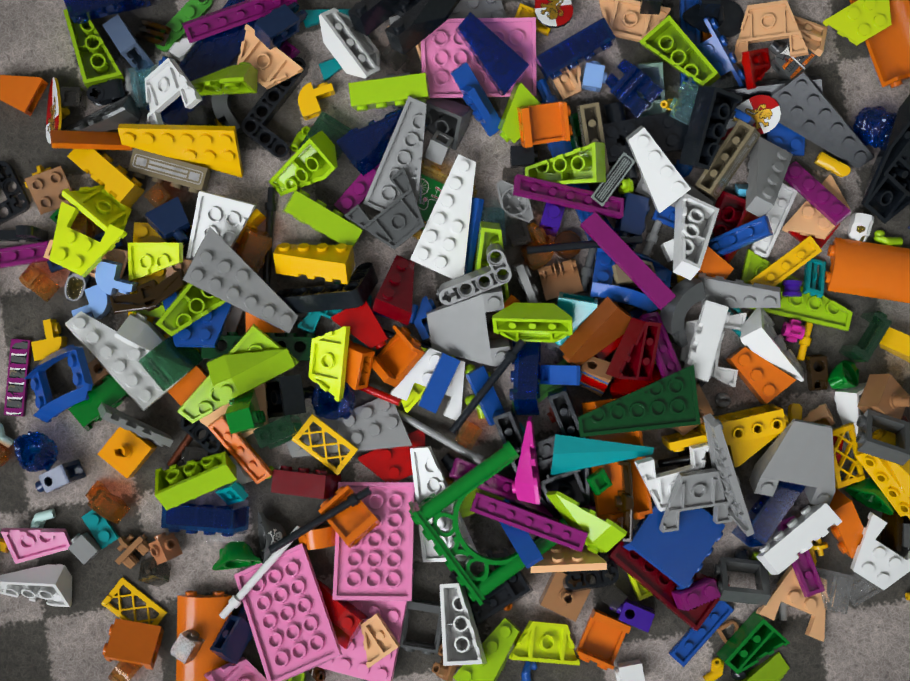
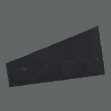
(707, 125)

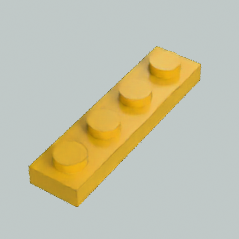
(788, 263)

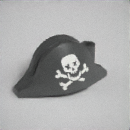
(268, 533)

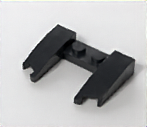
(503, 596)

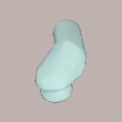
(4, 439)
(40, 518)

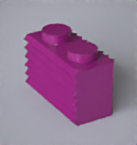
(697, 594)

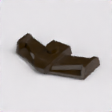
(149, 294)
(625, 500)

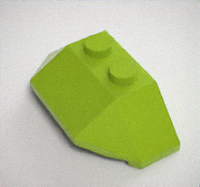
(533, 322)

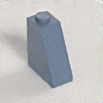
(127, 43)

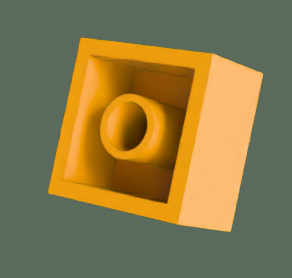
(126, 452)

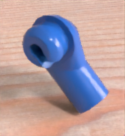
(526, 672)

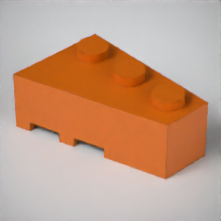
(759, 375)
(850, 529)

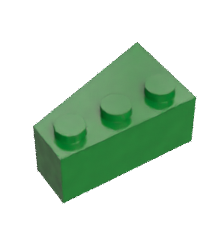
(244, 413)
(751, 643)

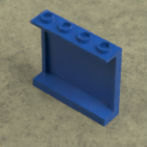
(676, 552)

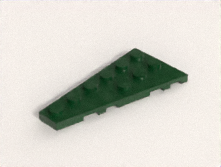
(658, 405)

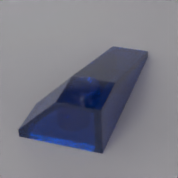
(367, 145)

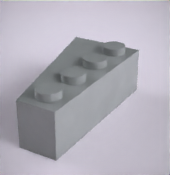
(766, 174)

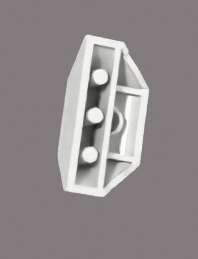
(349, 47)

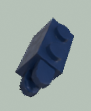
(279, 25)
(633, 221)
(233, 637)

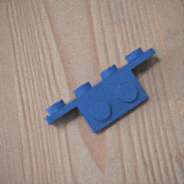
(718, 54)
(476, 98)

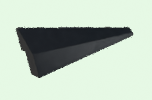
(767, 87)

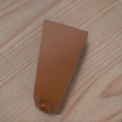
(596, 332)

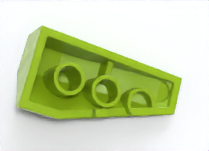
(230, 80)
(241, 372)

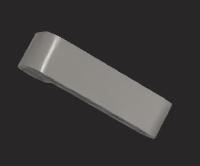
(472, 278)

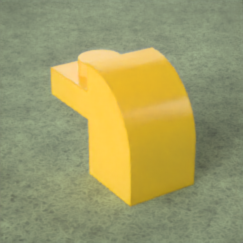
(309, 98)
(52, 342)

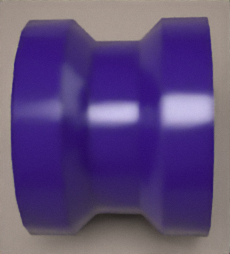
(792, 288)

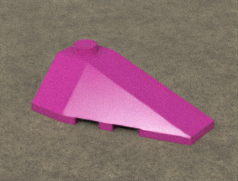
(527, 476)

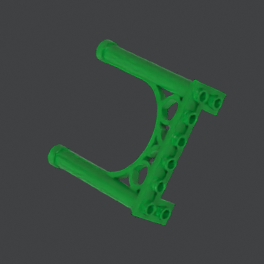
(486, 581)

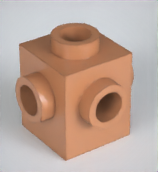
(165, 548)

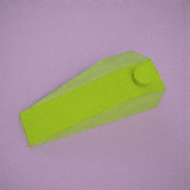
(308, 165)
(187, 308)
(601, 535)
(770, 670)

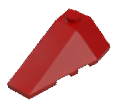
(343, 615)

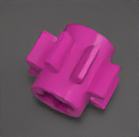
(793, 330)

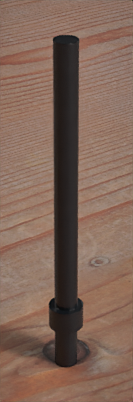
(270, 207)
(577, 245)
(510, 356)
(352, 500)

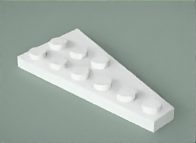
(427, 481)

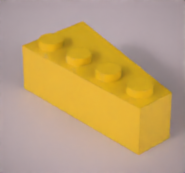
(107, 174)
(315, 261)

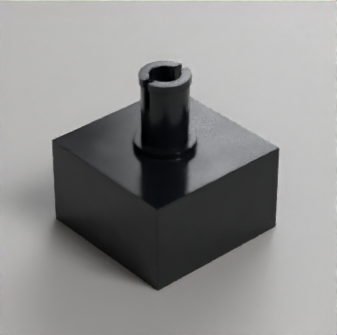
(286, 396)

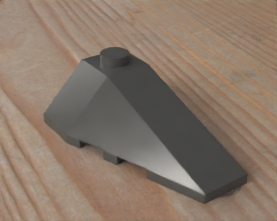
(446, 117)
(108, 118)

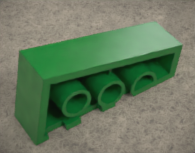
(108, 393)

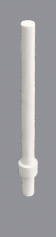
(235, 600)

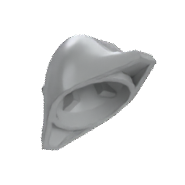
(514, 205)

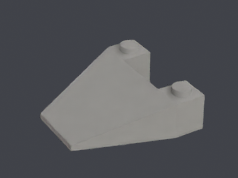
(463, 330)
(799, 456)

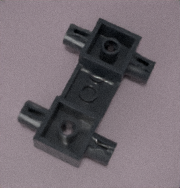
(664, 129)

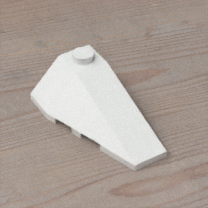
(139, 332)
(762, 339)
(847, 403)
(42, 582)

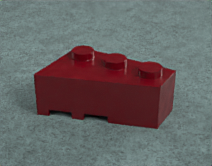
(396, 292)
(636, 351)
(304, 482)

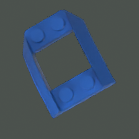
(603, 286)
(39, 383)

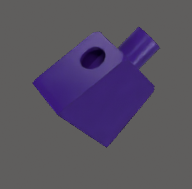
(551, 217)
(640, 619)

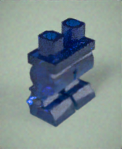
(626, 87)

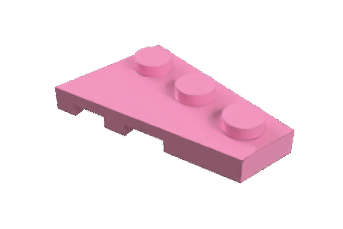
(35, 542)

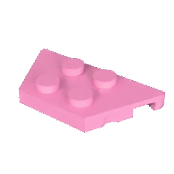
(235, 672)

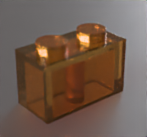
(254, 247)

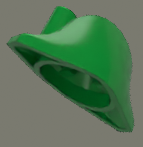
(844, 376)
(870, 495)
(235, 556)

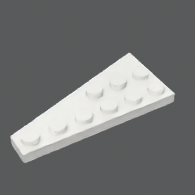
(220, 213)
(446, 232)
(118, 359)

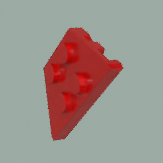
(393, 463)

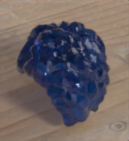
(873, 125)
(329, 408)
(35, 451)

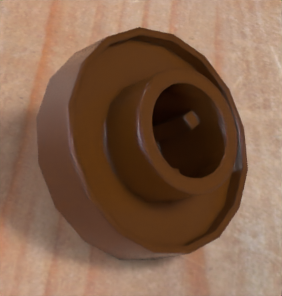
(565, 237)

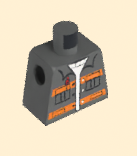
(788, 66)

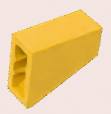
(896, 343)

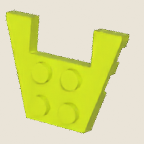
(77, 250)

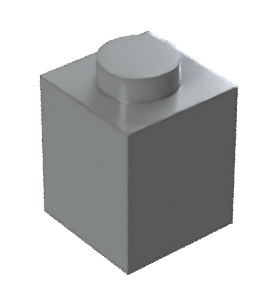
(439, 147)
(84, 547)

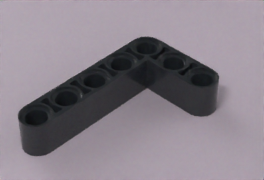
(272, 107)
(333, 295)

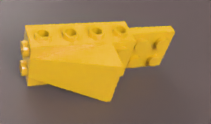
(743, 430)
(889, 476)

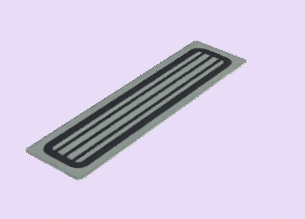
(613, 179)

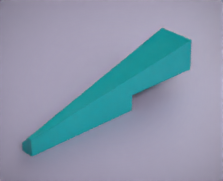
(580, 453)

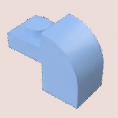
(109, 280)
(98, 305)

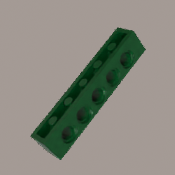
(290, 340)

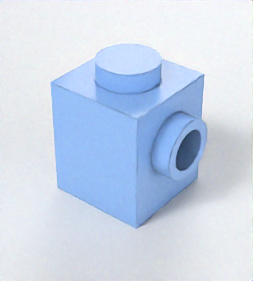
(593, 76)

